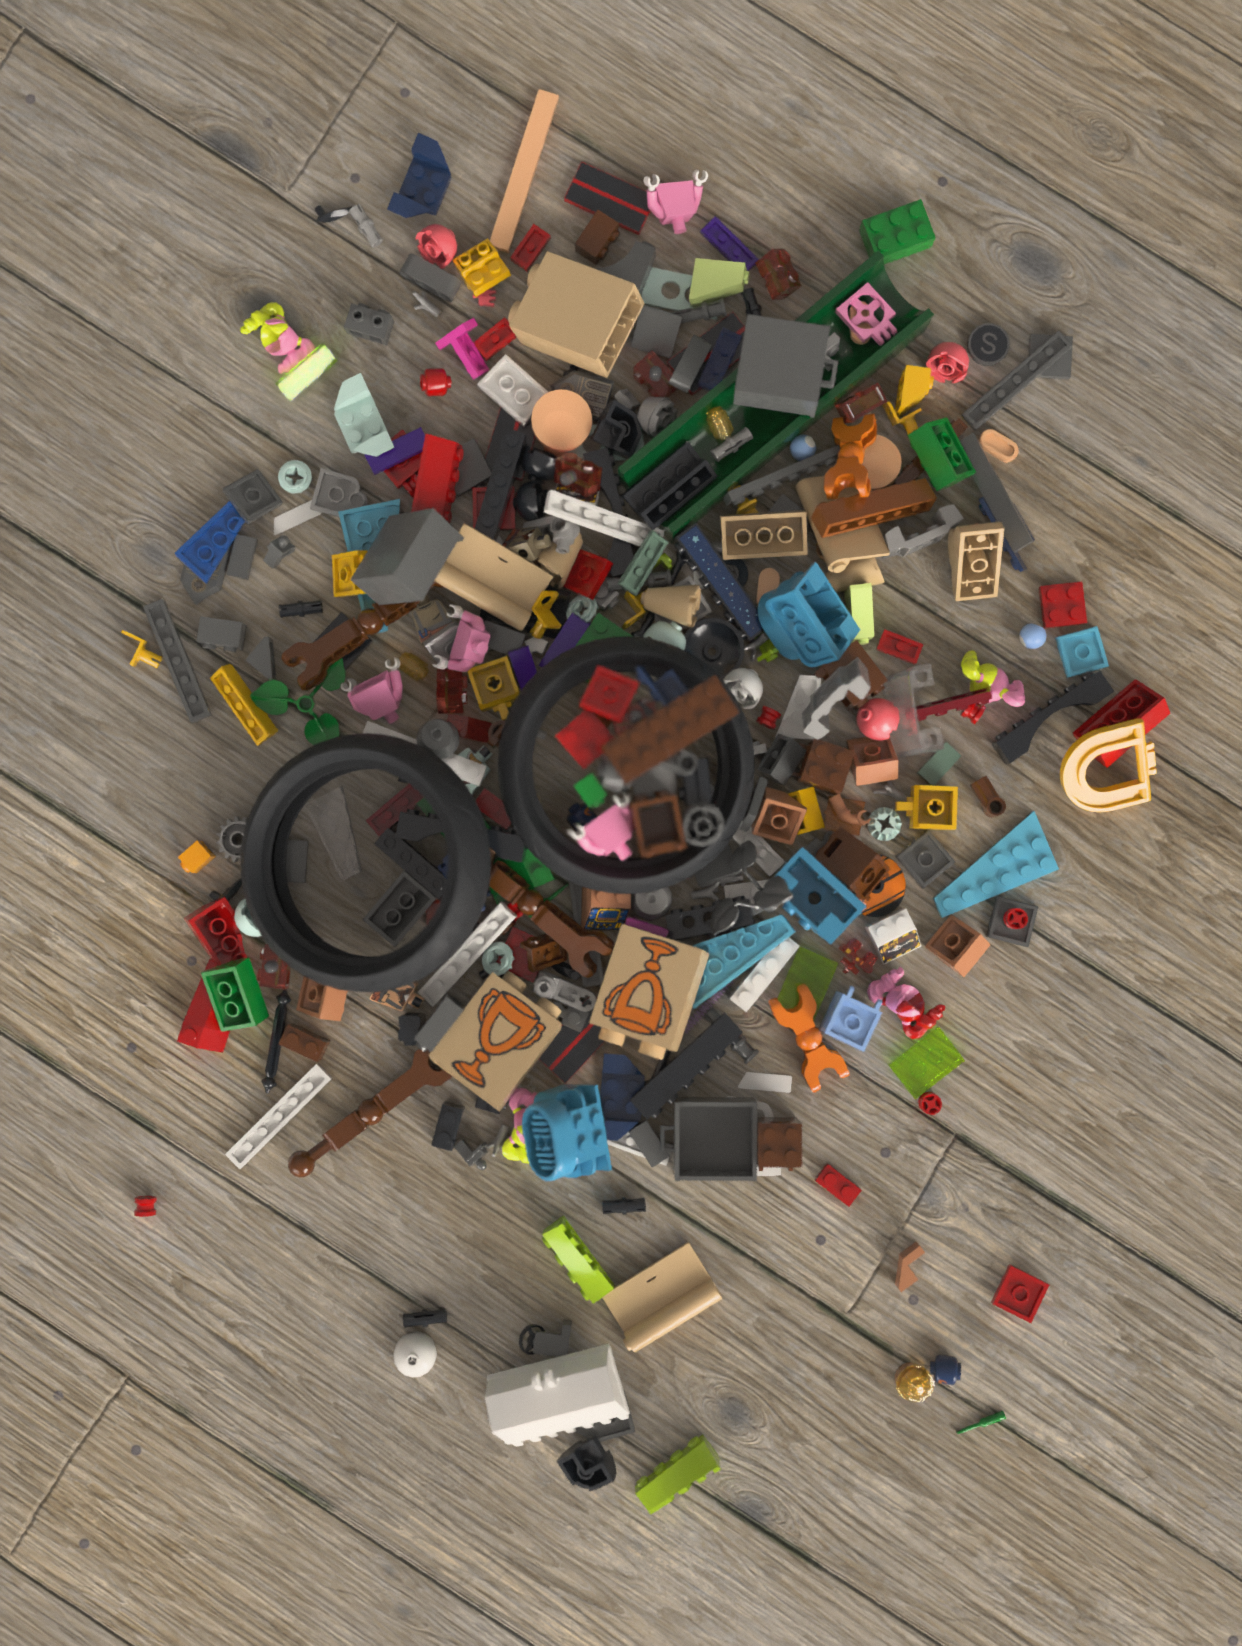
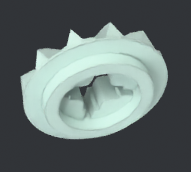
(289, 469)
(576, 606)
(875, 827)
(490, 956)

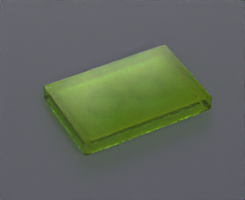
(811, 970)
(926, 1062)

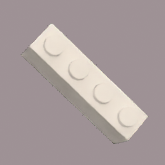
(762, 974)

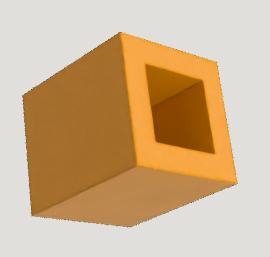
(196, 857)

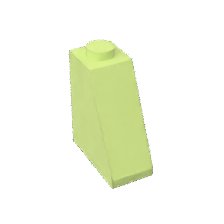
(716, 280)
(860, 606)

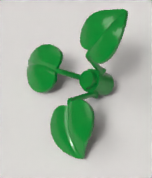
(273, 699)

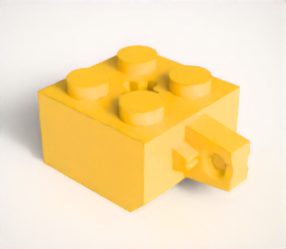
(488, 697)
(922, 816)

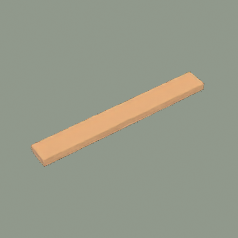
(524, 170)

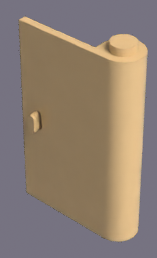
(843, 547)
(489, 582)
(666, 1301)

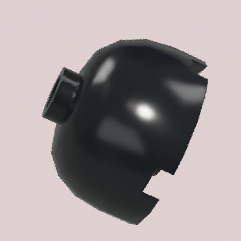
(538, 464)
(531, 500)

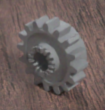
(229, 836)

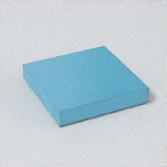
(1082, 652)

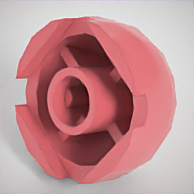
(437, 245)
(948, 362)
(877, 718)

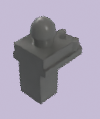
(278, 550)
(472, 1156)

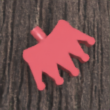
(485, 298)

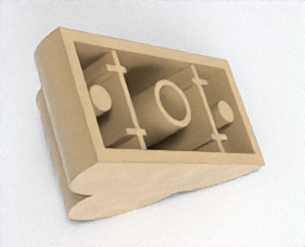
(975, 560)

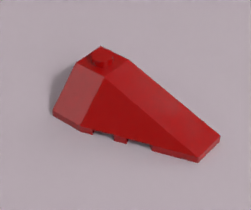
(217, 931)
(200, 1024)

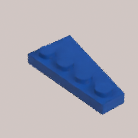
(210, 543)

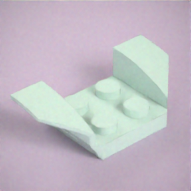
(361, 419)

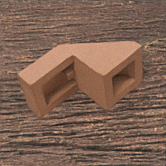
(904, 1275)

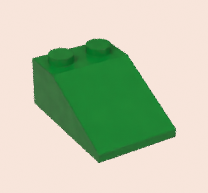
(531, 870)

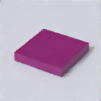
(645, 926)

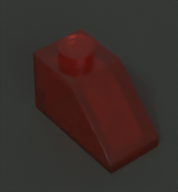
(470, 728)

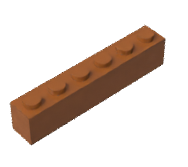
(879, 507)

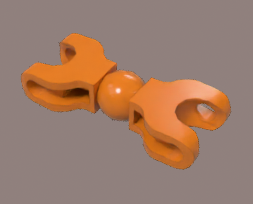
(849, 467)
(808, 1038)

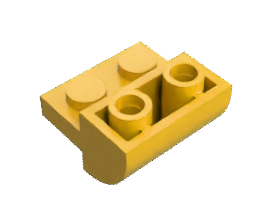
(481, 267)

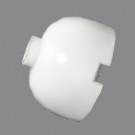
(745, 686)
(418, 1346)

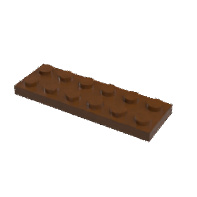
(670, 729)

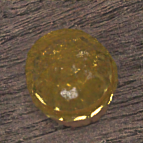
(913, 1382)

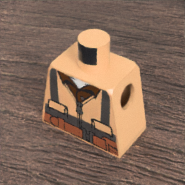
(399, 997)

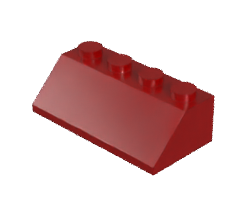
(437, 476)
(1132, 703)

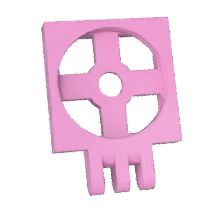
(878, 328)

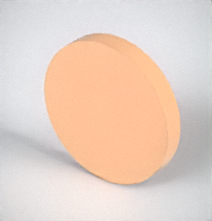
(561, 420)
(882, 462)

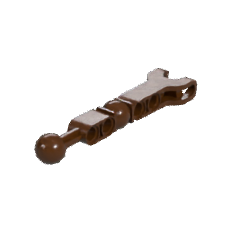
(342, 640)
(551, 919)
(370, 1112)

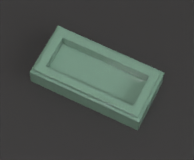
(939, 764)

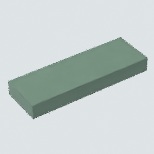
(643, 562)

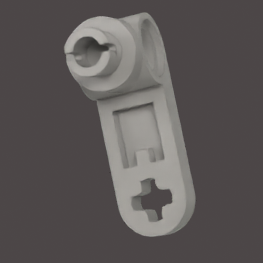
(563, 531)
(562, 990)

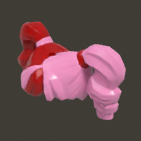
(905, 1002)

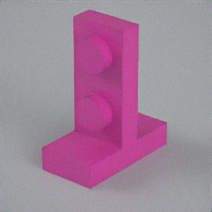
(465, 348)

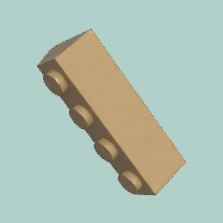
(763, 534)

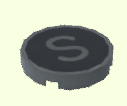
(988, 344)

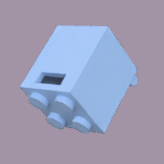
(850, 1020)

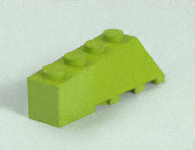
(578, 1260)
(677, 1474)

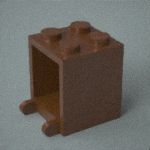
(876, 677)
(824, 766)
(657, 828)
(852, 863)
(779, 1142)

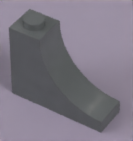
(635, 265)
(439, 1023)

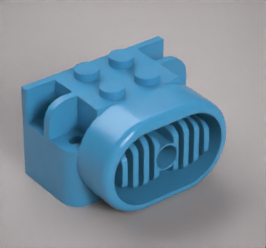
(807, 619)
(837, 904)
(566, 1132)

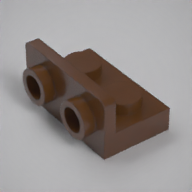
(543, 952)

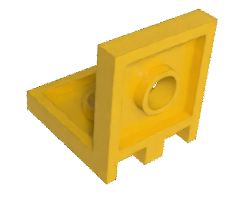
(343, 568)

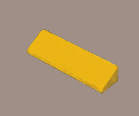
(238, 698)

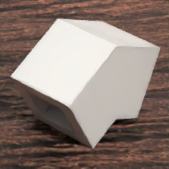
(536, 645)

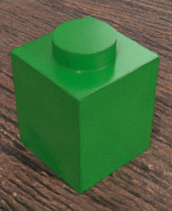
(590, 790)

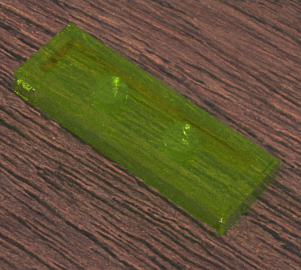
(306, 372)

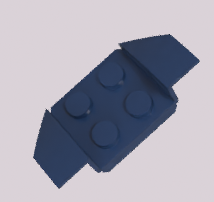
(424, 182)
(618, 1085)

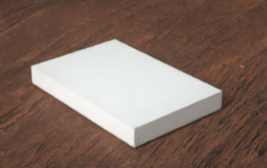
(512, 389)

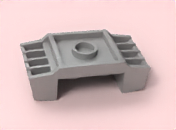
(944, 519)
(851, 677)

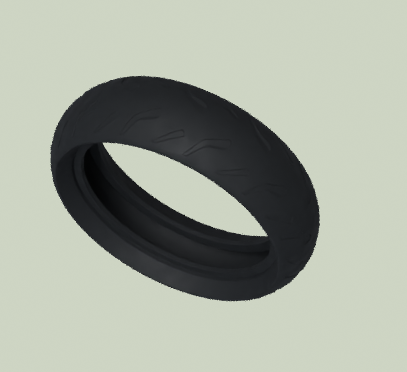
(518, 789)
(265, 863)

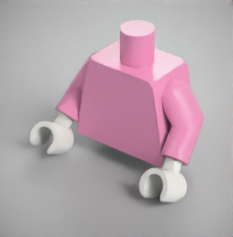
(674, 201)
(469, 643)
(377, 695)
(608, 831)

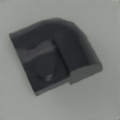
(618, 430)
(588, 1464)

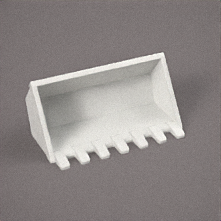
(555, 1396)

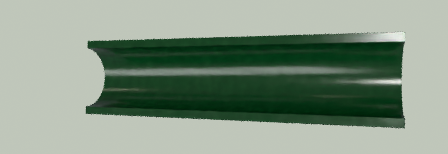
(776, 429)

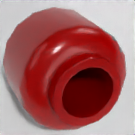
(435, 382)

